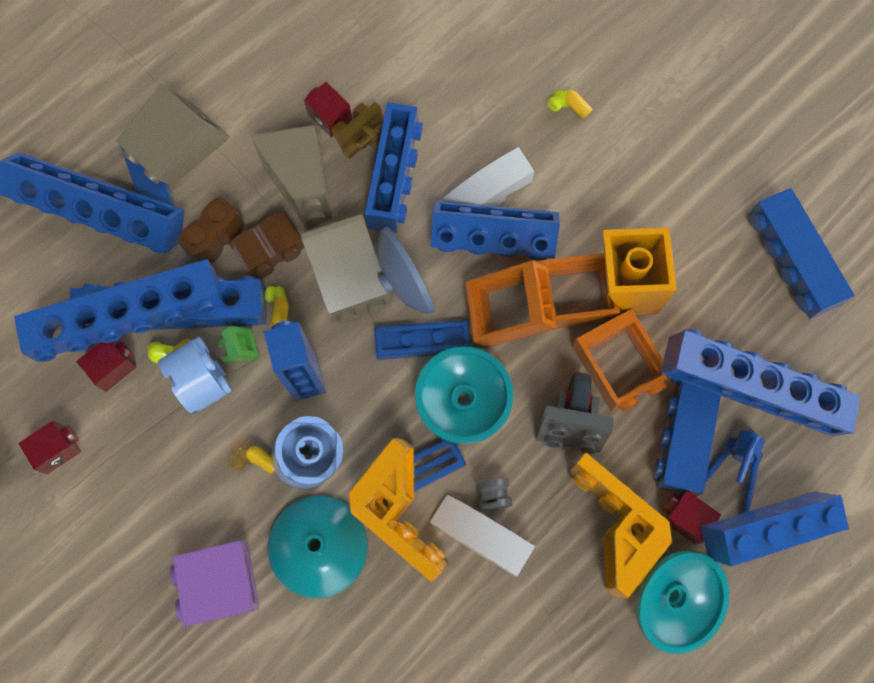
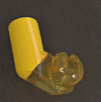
(251, 455)

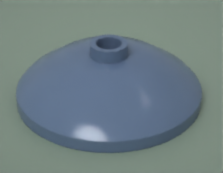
(401, 274)

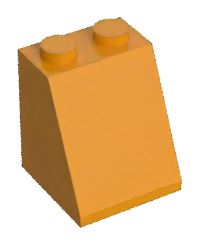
(639, 268)

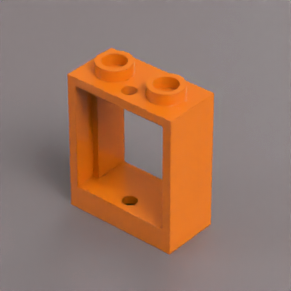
(579, 265)
(538, 298)
(631, 325)

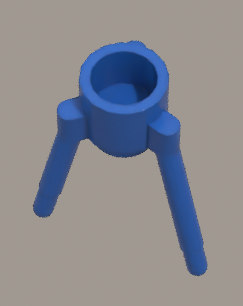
(746, 450)

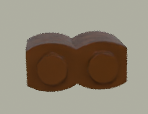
(214, 230)
(267, 245)

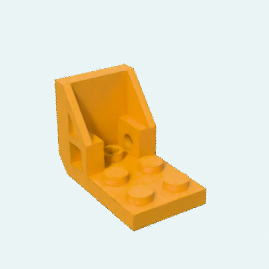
(393, 479)
(625, 555)

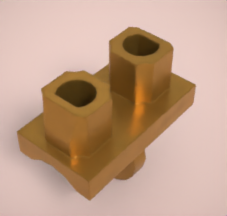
(361, 131)

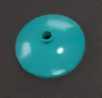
(467, 373)
(341, 550)
(682, 602)

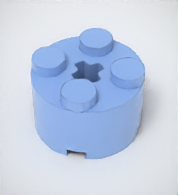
(195, 376)
(320, 439)

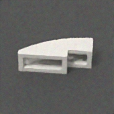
(494, 181)
(482, 535)

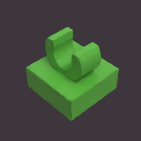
(239, 344)

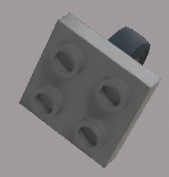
(575, 419)

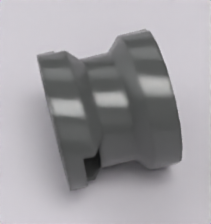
(494, 491)

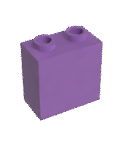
(214, 583)

